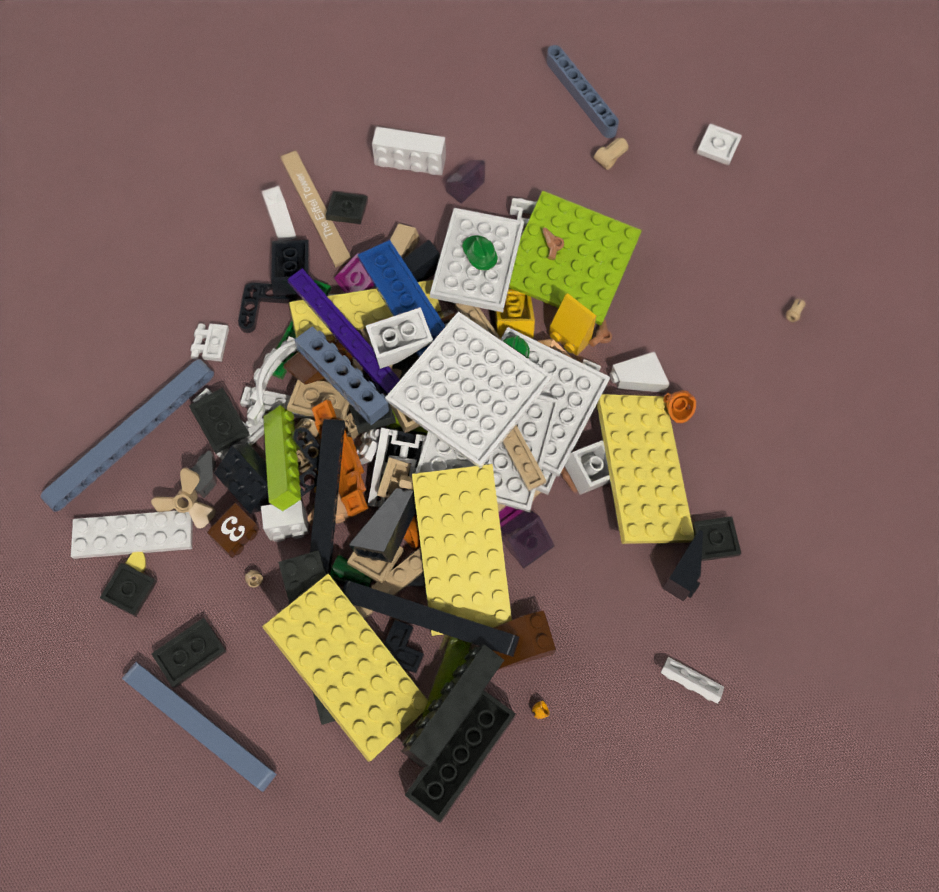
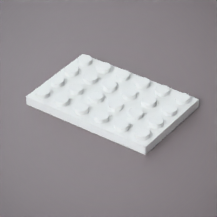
(457, 278)

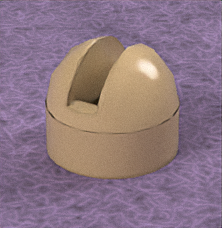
(257, 581)

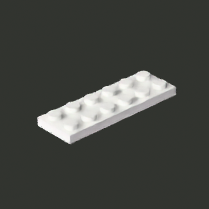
(131, 534)

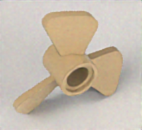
(199, 512)

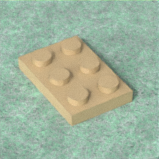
(309, 395)

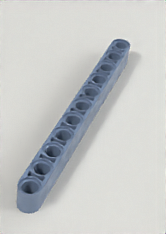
(126, 435)

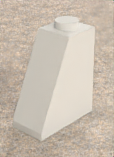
(278, 214)
(640, 374)

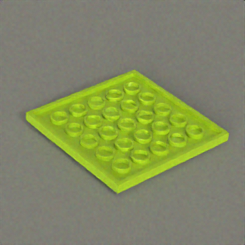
(587, 265)

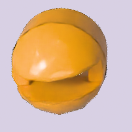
(541, 710)

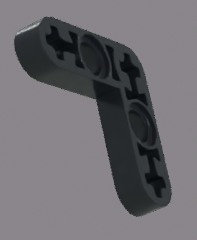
(258, 296)
(314, 462)

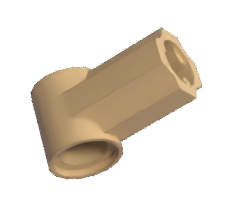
(609, 155)

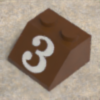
(233, 531)

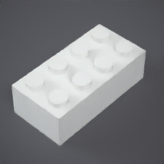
(409, 151)

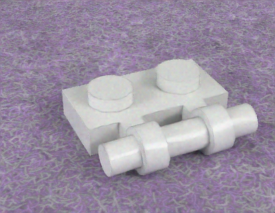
(215, 342)
(369, 446)

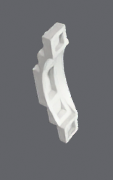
(262, 376)

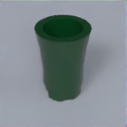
(342, 571)

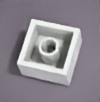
(588, 467)
(285, 523)

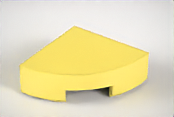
(137, 561)

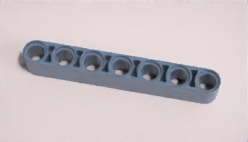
(582, 91)

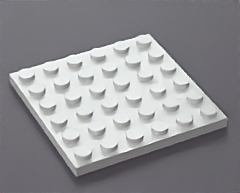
(469, 389)
(578, 391)
(510, 490)

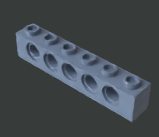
(369, 410)

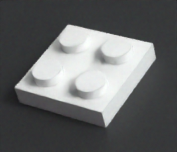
(719, 144)

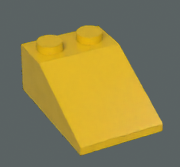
(516, 315)
(572, 325)

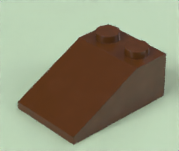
(305, 371)
(534, 639)

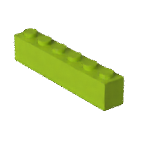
(281, 459)

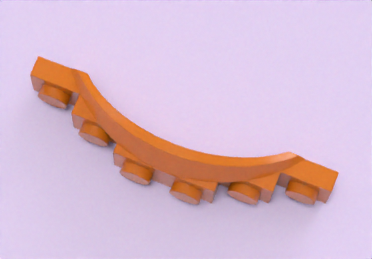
(351, 483)

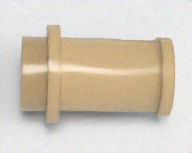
(794, 313)

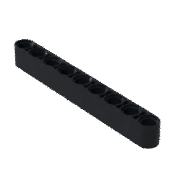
(327, 490)
(430, 618)

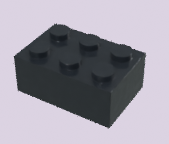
(288, 259)
(245, 476)

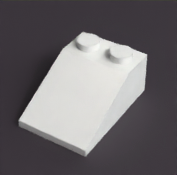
(399, 336)

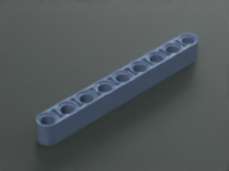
(199, 727)

